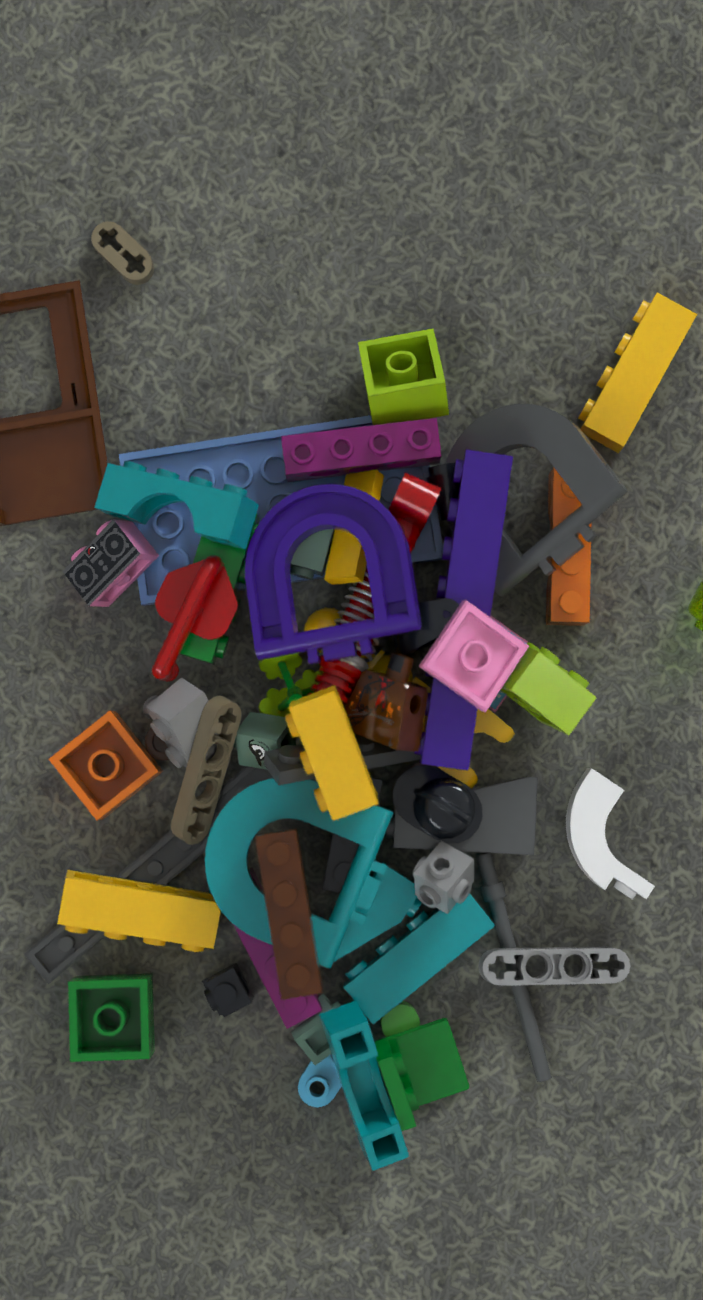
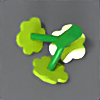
(284, 667)

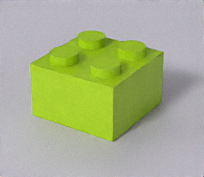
(404, 377)
(548, 690)

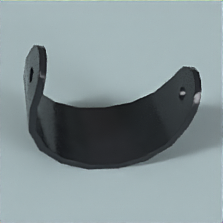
(432, 625)

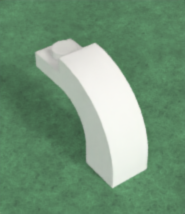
(586, 837)

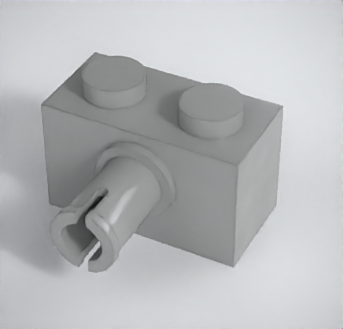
(176, 719)

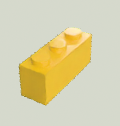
(331, 753)

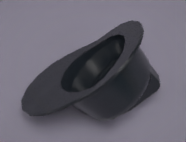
(437, 804)

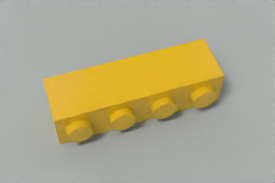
(637, 373)
(139, 910)

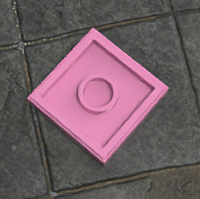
(473, 656)

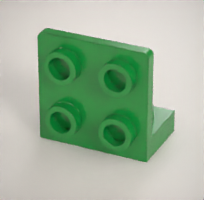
(420, 1068)

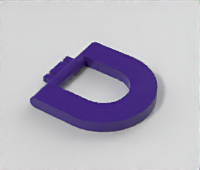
(270, 582)

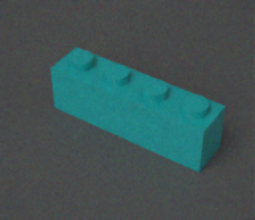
(415, 956)

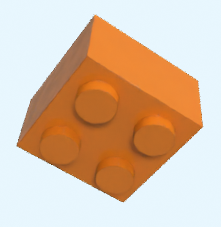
(105, 765)

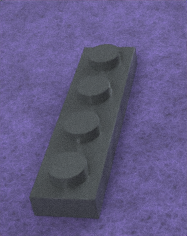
(287, 767)

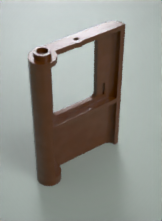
(55, 456)

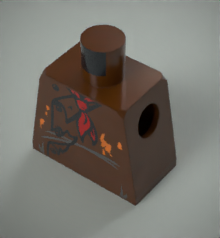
(389, 706)

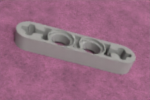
(554, 966)

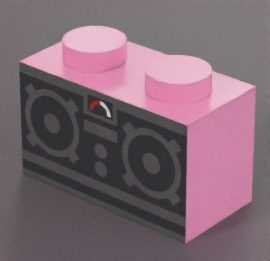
(110, 562)

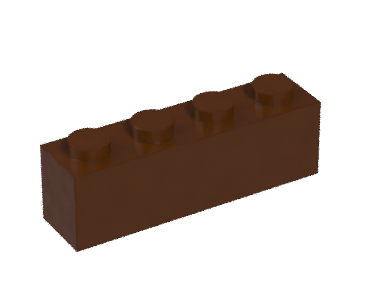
(289, 913)

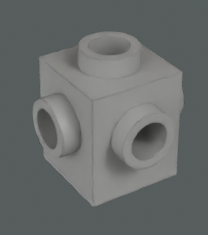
(443, 877)

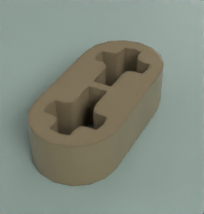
(117, 260)

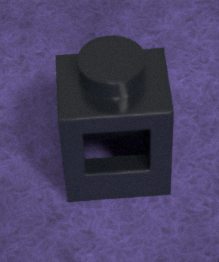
(227, 991)

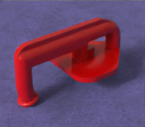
(194, 601)

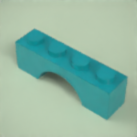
(217, 514)
(363, 1086)

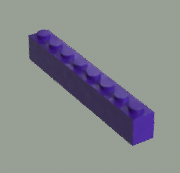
(471, 577)

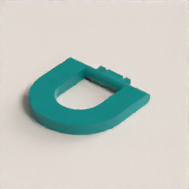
(266, 802)

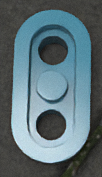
(324, 1072)

